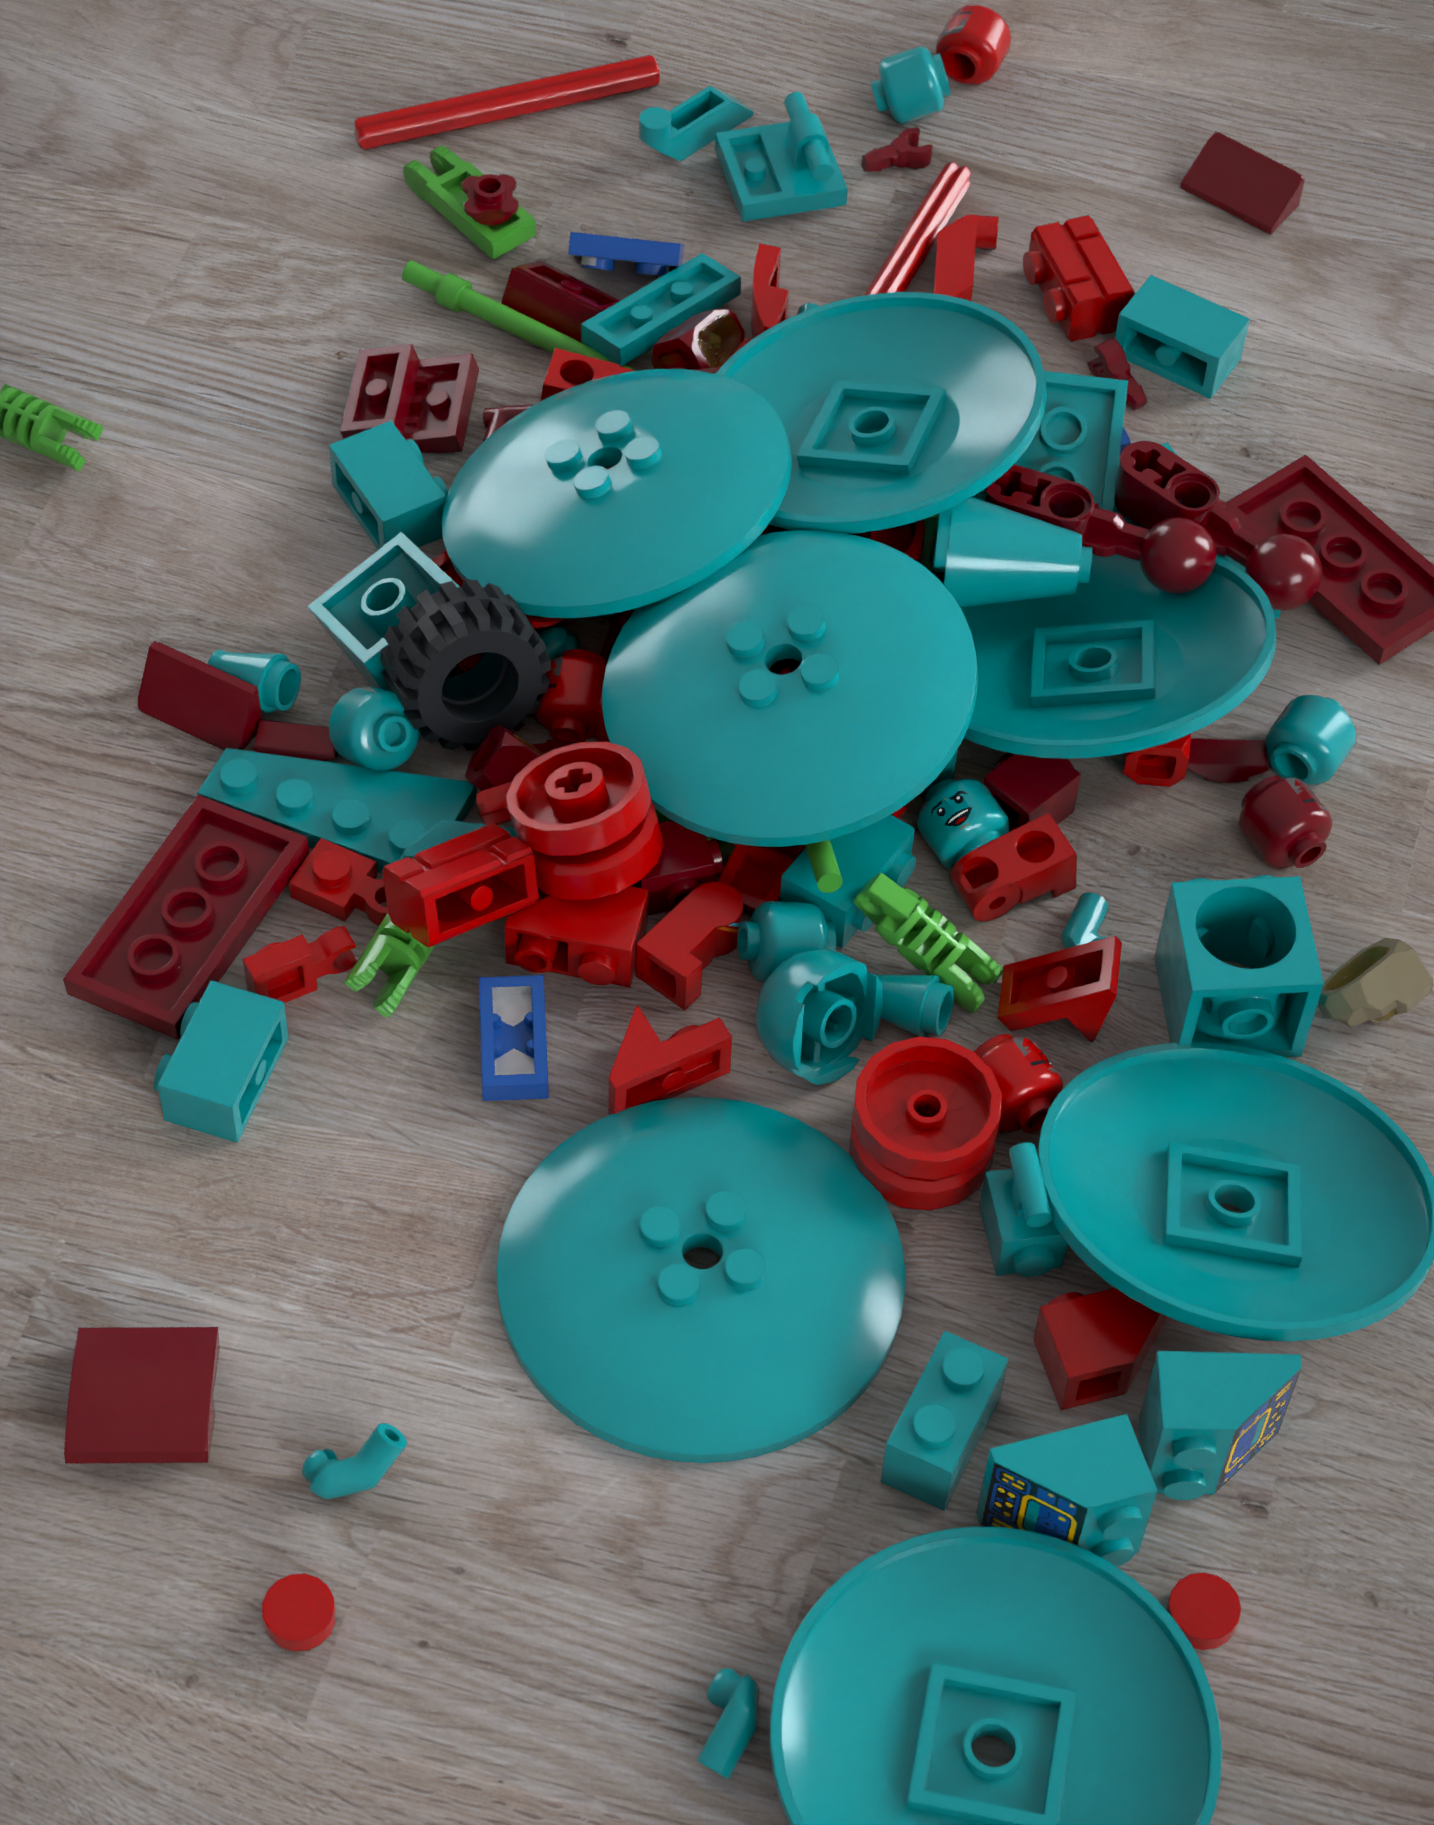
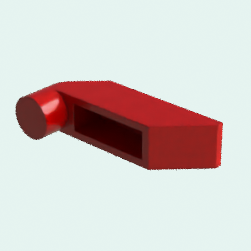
(957, 253)

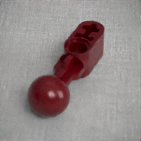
(1161, 486)
(1173, 554)

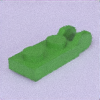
(448, 198)

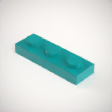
(649, 313)

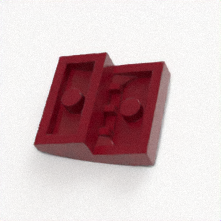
(422, 397)
(142, 1395)

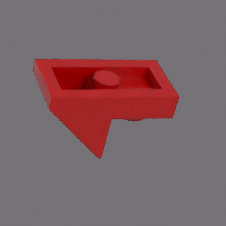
(1062, 984)
(662, 1070)

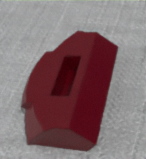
(294, 740)
(1227, 758)

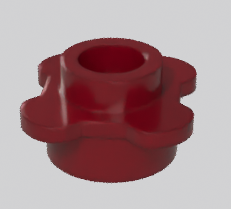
(490, 198)

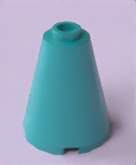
(1005, 556)

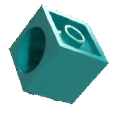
(1245, 922)

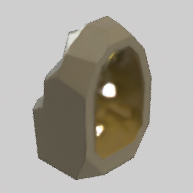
(1376, 984)

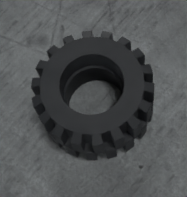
(444, 632)

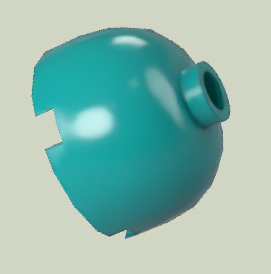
(817, 1013)

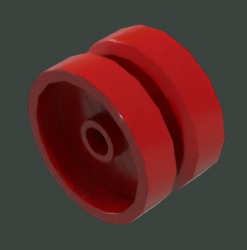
(586, 819)
(925, 1122)

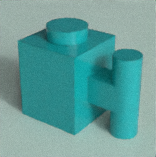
(1020, 1217)

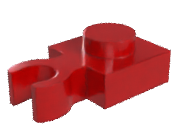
(339, 882)
(292, 966)

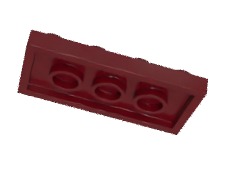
(1371, 577)
(186, 915)

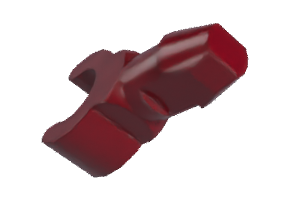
(900, 153)
(1114, 365)

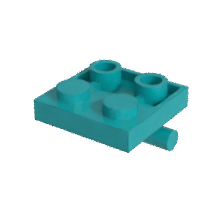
(781, 165)

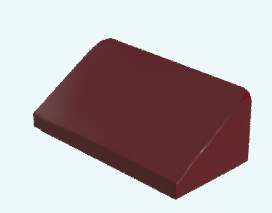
(1244, 183)
(554, 297)
(198, 698)

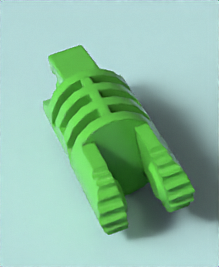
(43, 426)
(927, 939)
(395, 955)

